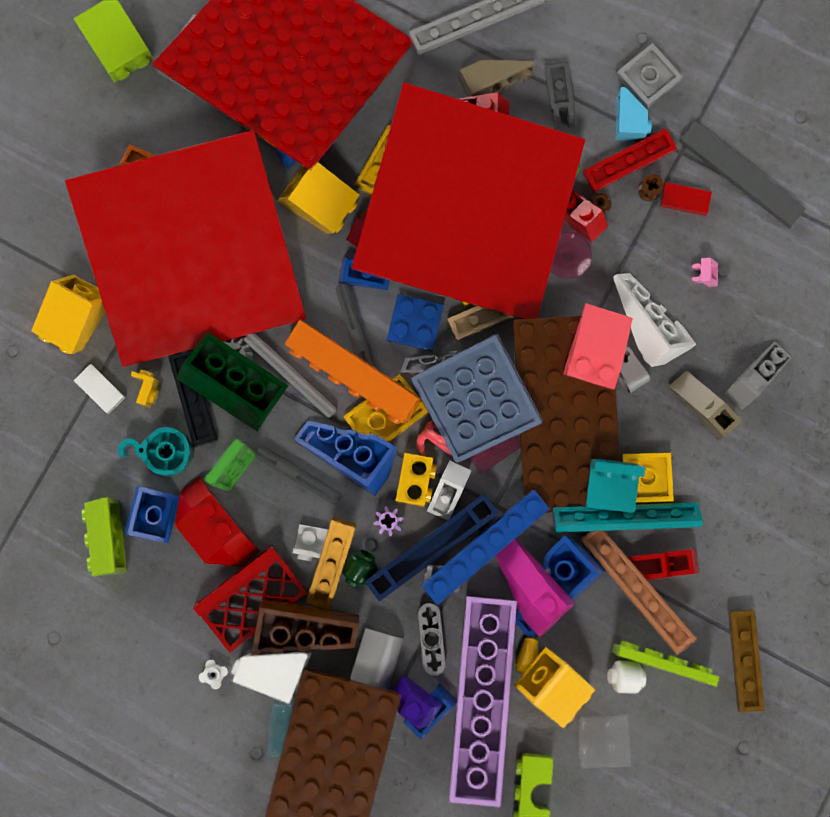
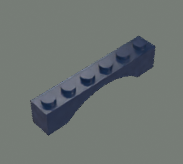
(431, 547)

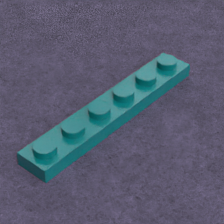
(645, 517)

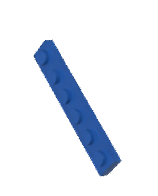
(485, 547)

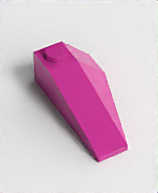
(536, 592)

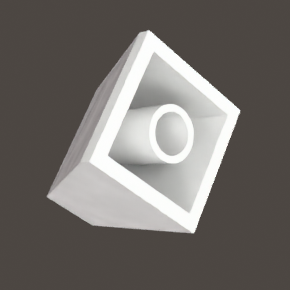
(272, 673)

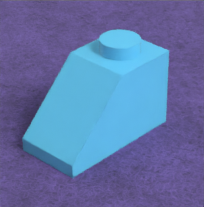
(631, 118)

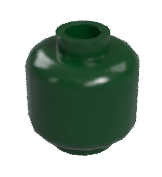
(359, 567)

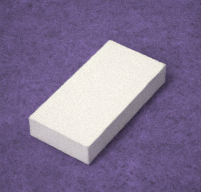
(100, 389)

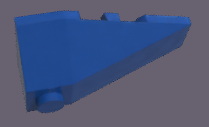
(355, 455)
(572, 570)

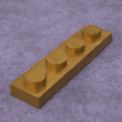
(331, 562)
(746, 661)

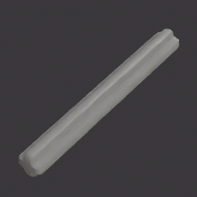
(290, 374)

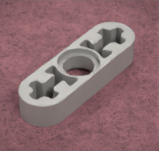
(439, 656)

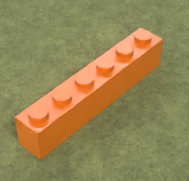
(352, 371)

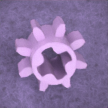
(393, 516)

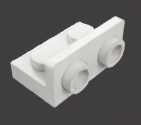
(309, 542)

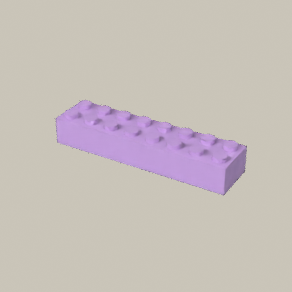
(482, 701)

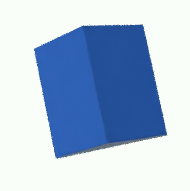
(152, 514)

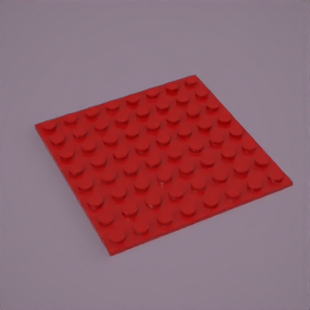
(286, 66)
(468, 203)
(186, 248)

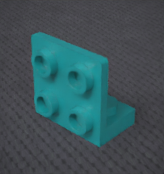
(613, 485)

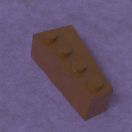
(302, 628)

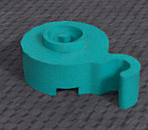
(152, 450)

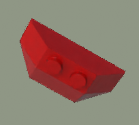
(211, 527)

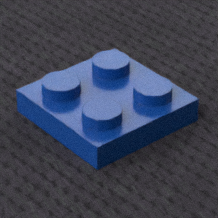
(415, 323)

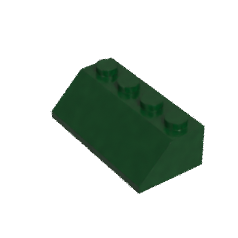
(232, 381)

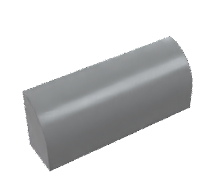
(377, 658)

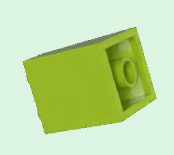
(114, 39)

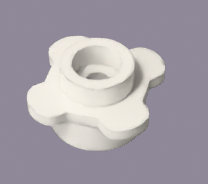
(220, 672)

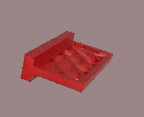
(238, 581)

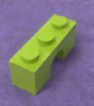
(533, 770)

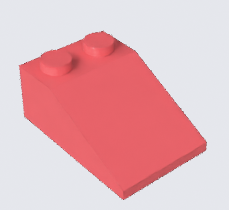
(599, 346)

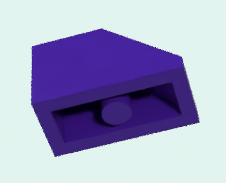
(416, 704)

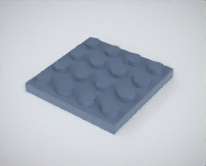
(477, 399)

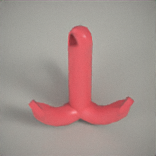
(434, 437)

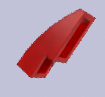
(667, 564)

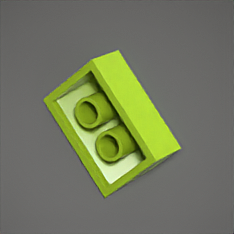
(104, 537)

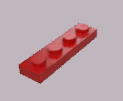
(629, 160)

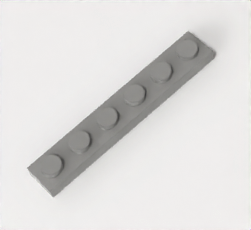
(466, 22)

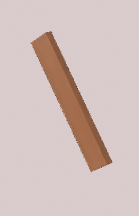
(639, 591)

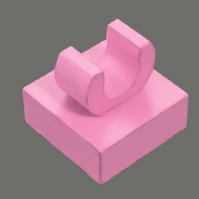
(709, 272)

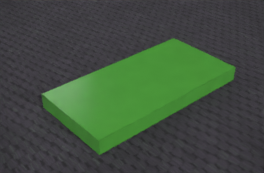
(231, 466)

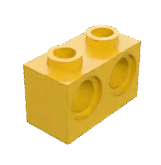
(409, 479)

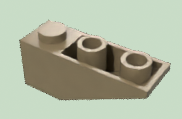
(494, 75)
(705, 405)

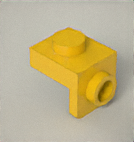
(148, 393)

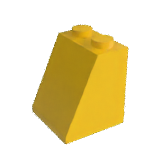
(319, 198)
(69, 314)
(554, 687)

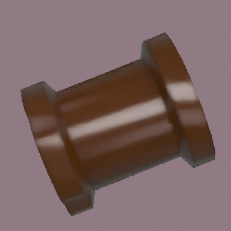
(643, 188)

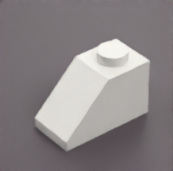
(449, 490)

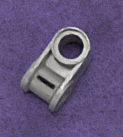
(632, 373)

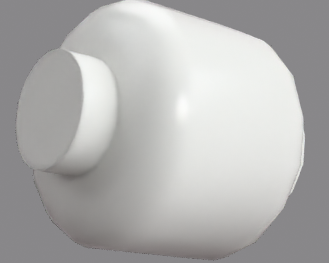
(627, 676)

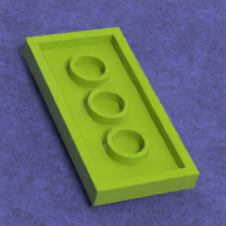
(672, 665)

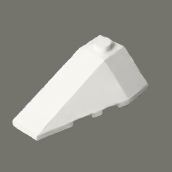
(653, 331)

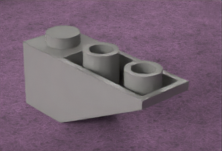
(758, 376)

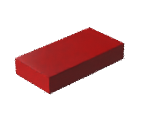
(685, 199)

